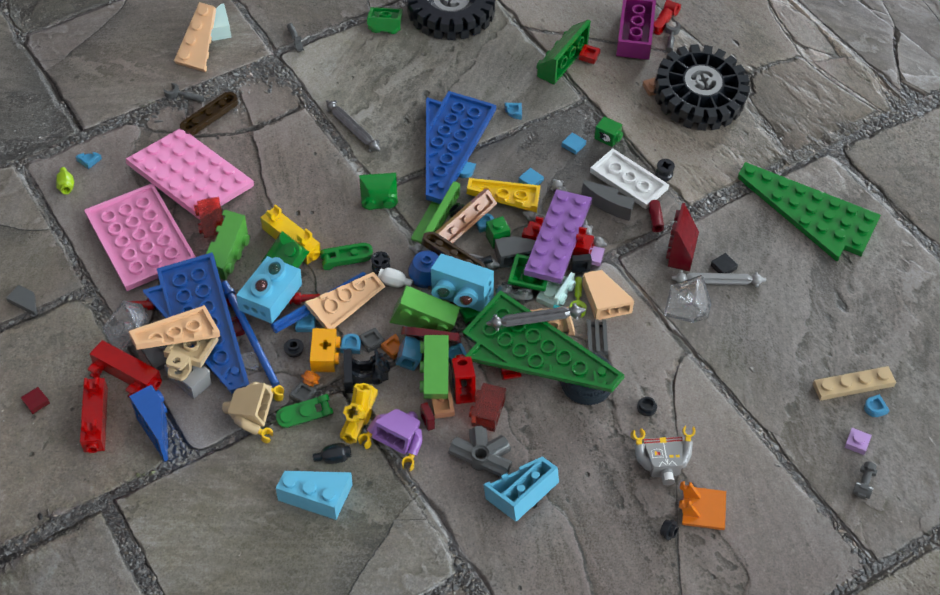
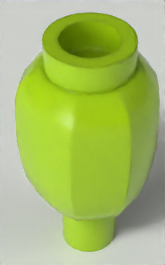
(64, 181)

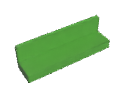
(437, 213)

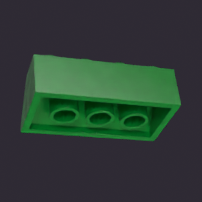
(563, 53)

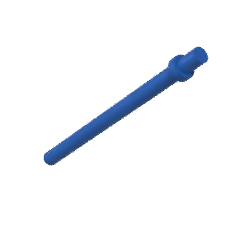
(230, 295)

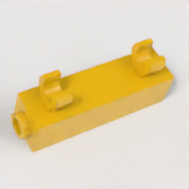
(275, 222)

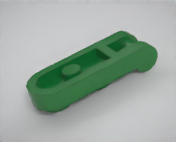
(346, 255)
(303, 412)

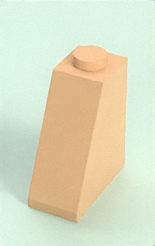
(606, 296)

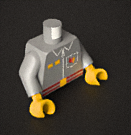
(664, 455)

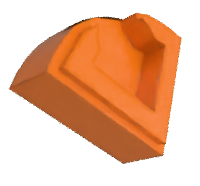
(391, 346)

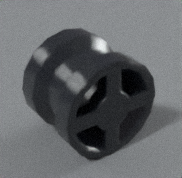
(665, 169)
(378, 259)

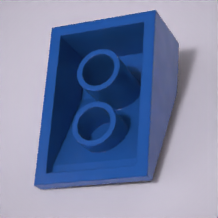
(151, 415)

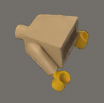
(251, 406)

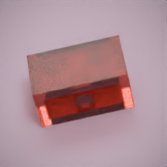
(488, 406)

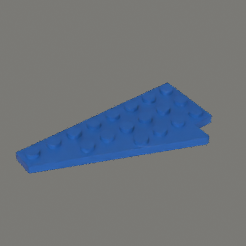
(451, 136)
(197, 284)

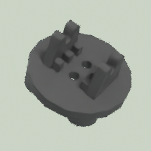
(520, 294)

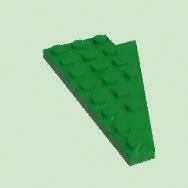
(821, 217)
(536, 349)

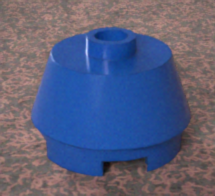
(420, 268)

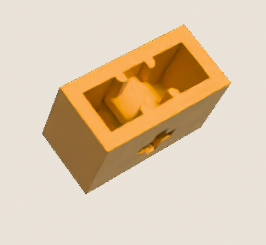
(324, 349)

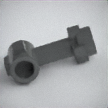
(863, 489)

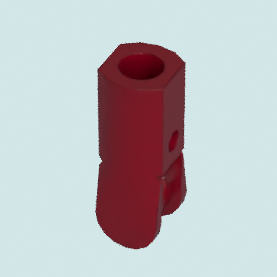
(656, 216)

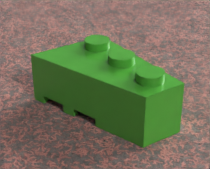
(229, 242)
(424, 311)
(435, 366)

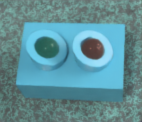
(462, 282)
(269, 289)

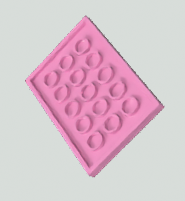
(188, 171)
(138, 235)

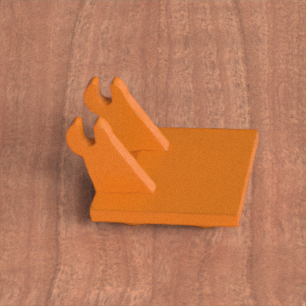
(703, 507)

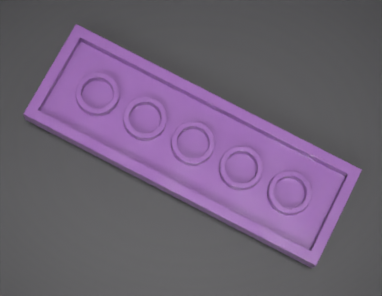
(557, 236)

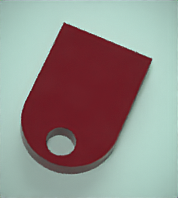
(420, 332)

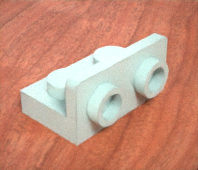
(556, 293)

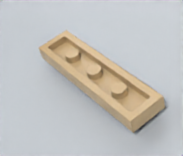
(854, 383)

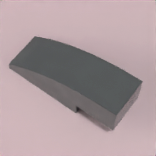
(608, 200)

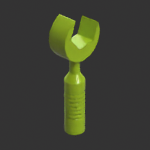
(578, 294)

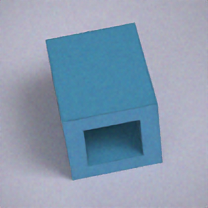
(409, 353)

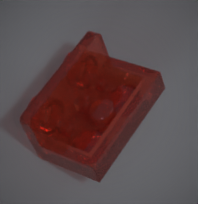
(210, 215)

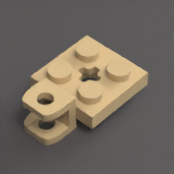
(183, 358)

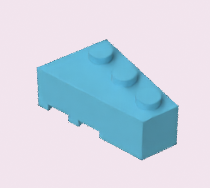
(522, 489)
(315, 491)

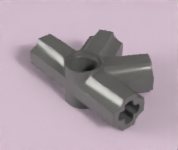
(479, 446)

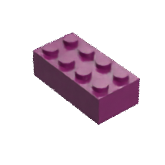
(636, 29)

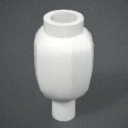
(394, 278)

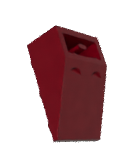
(682, 240)

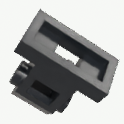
(353, 368)

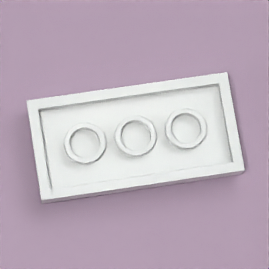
(629, 178)

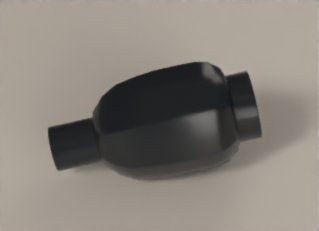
(333, 453)

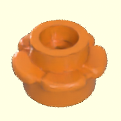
(310, 378)

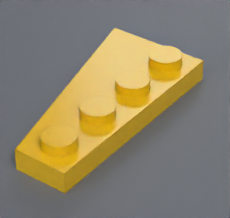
(513, 194)

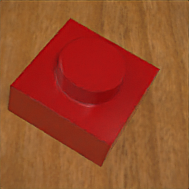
(589, 54)

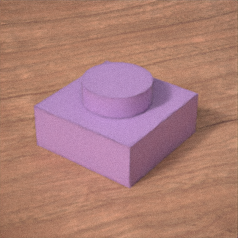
(858, 441)

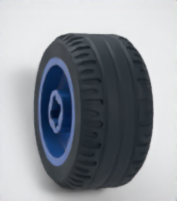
(585, 395)

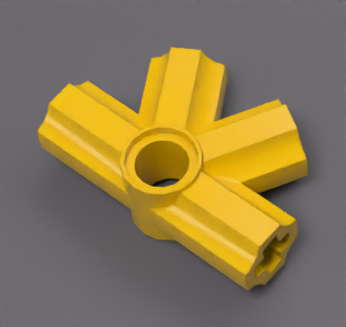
(358, 412)

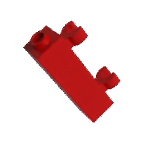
(583, 240)
(124, 367)
(94, 415)

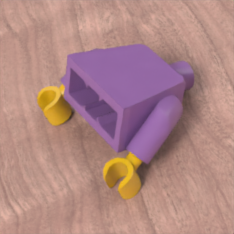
(396, 431)

